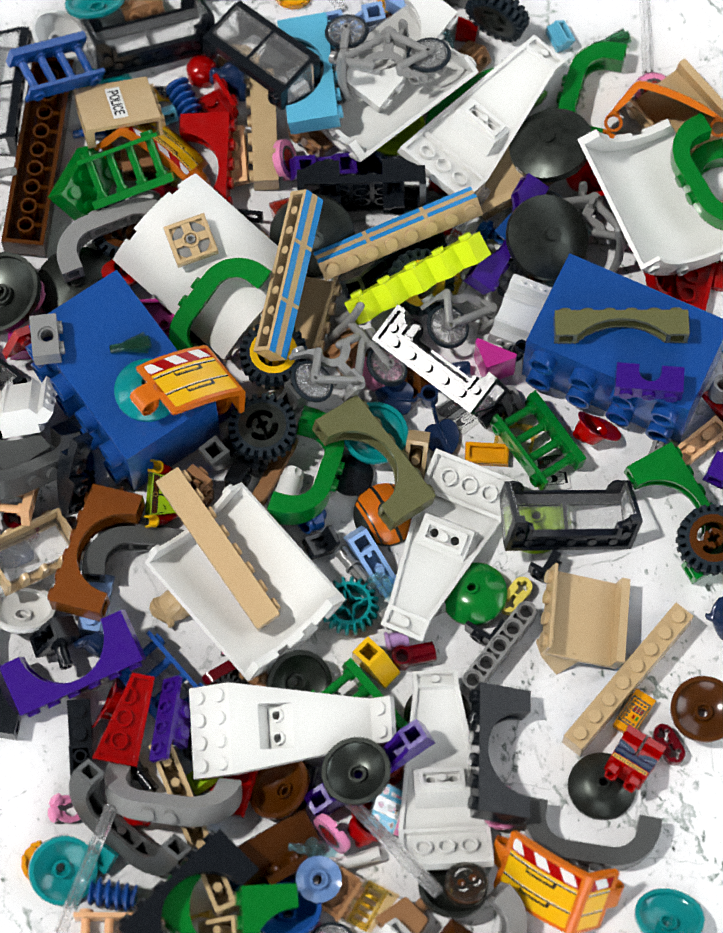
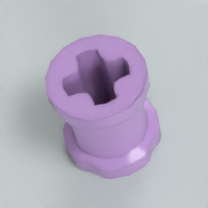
(395, 639)

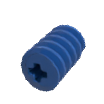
(183, 96)
(112, 895)

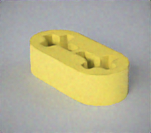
(523, 595)

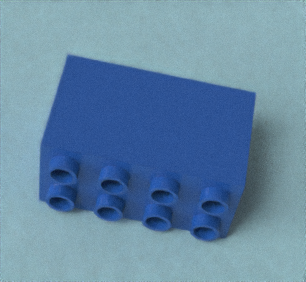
(588, 368)
(87, 376)

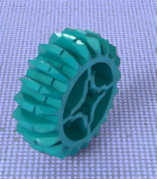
(358, 604)

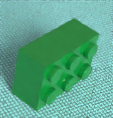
(75, 188)

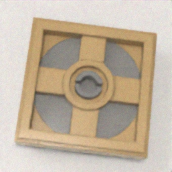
(191, 240)

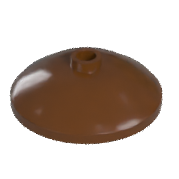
(697, 695)
(279, 790)

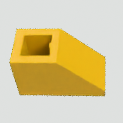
(375, 662)

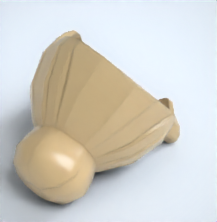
(167, 609)

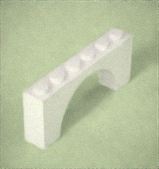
(377, 85)

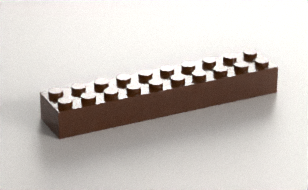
(37, 166)

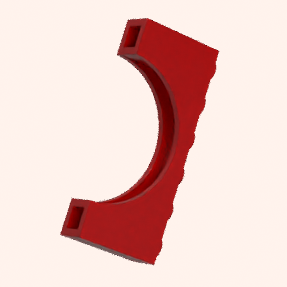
(216, 133)

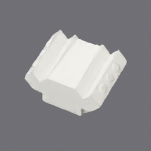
(518, 311)
(26, 407)

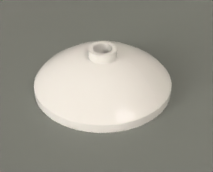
(54, 24)
(25, 610)

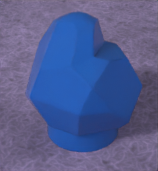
(315, 524)

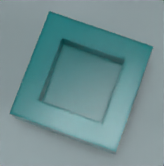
(106, 859)

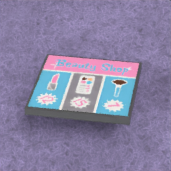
(387, 808)

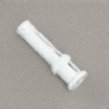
(355, 859)

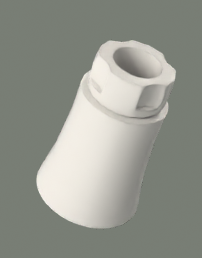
(290, 481)

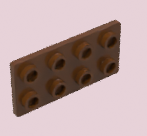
(270, 849)

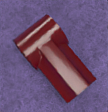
(415, 654)

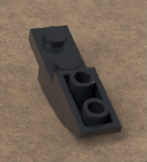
(242, 469)
(71, 478)
(80, 732)

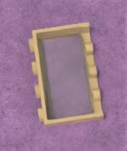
(33, 550)

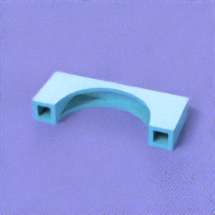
(321, 107)

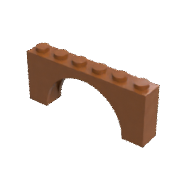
(101, 510)

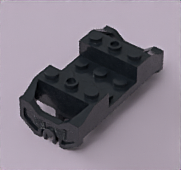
(369, 191)

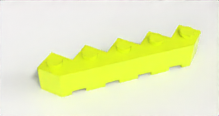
(419, 276)

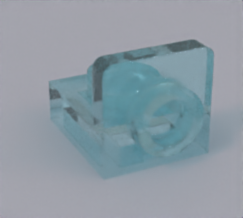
(382, 579)

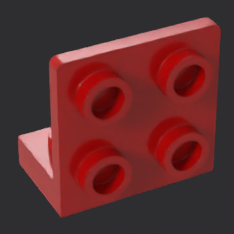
(219, 99)

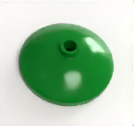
(483, 602)

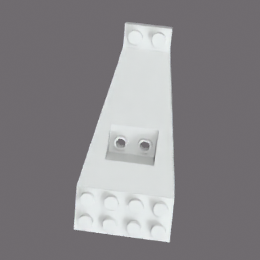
(477, 128)
(432, 566)
(239, 728)
(435, 790)

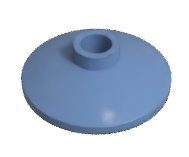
(330, 879)

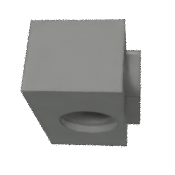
(46, 326)

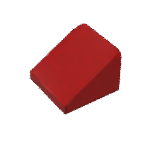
(465, 30)

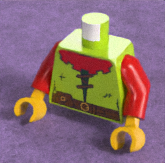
(157, 507)

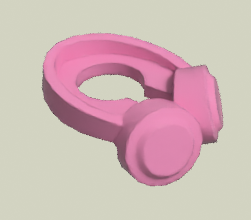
(55, 814)

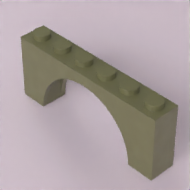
(355, 422)

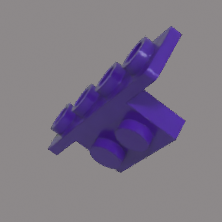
(171, 722)

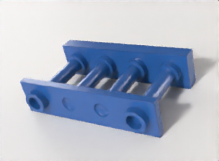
(54, 48)
(158, 642)

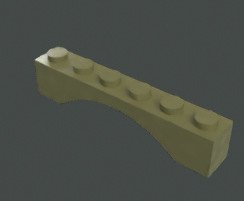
(667, 325)

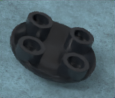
(355, 477)

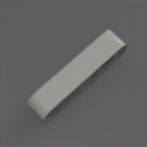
(504, 638)

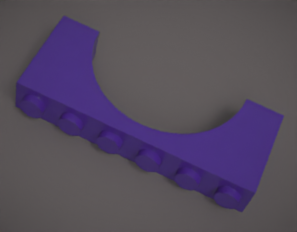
(119, 652)

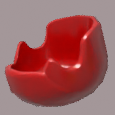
(198, 71)

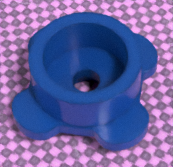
(486, 230)

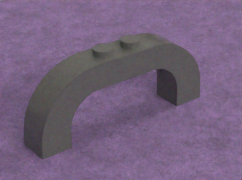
(221, 453)
(40, 469)
(122, 539)
(122, 837)
(593, 855)

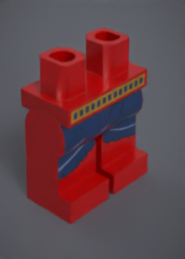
(628, 766)

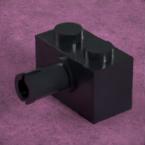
(54, 639)

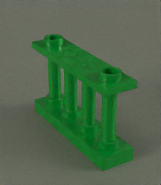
(142, 182)
(548, 423)
(365, 688)

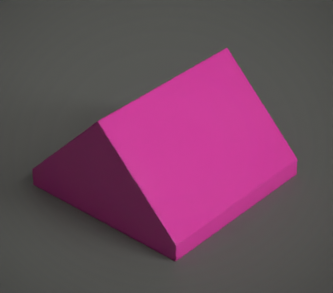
(494, 359)

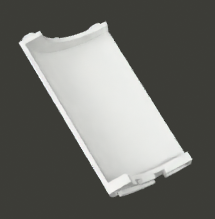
(364, 128)
(647, 202)
(150, 261)
(278, 561)

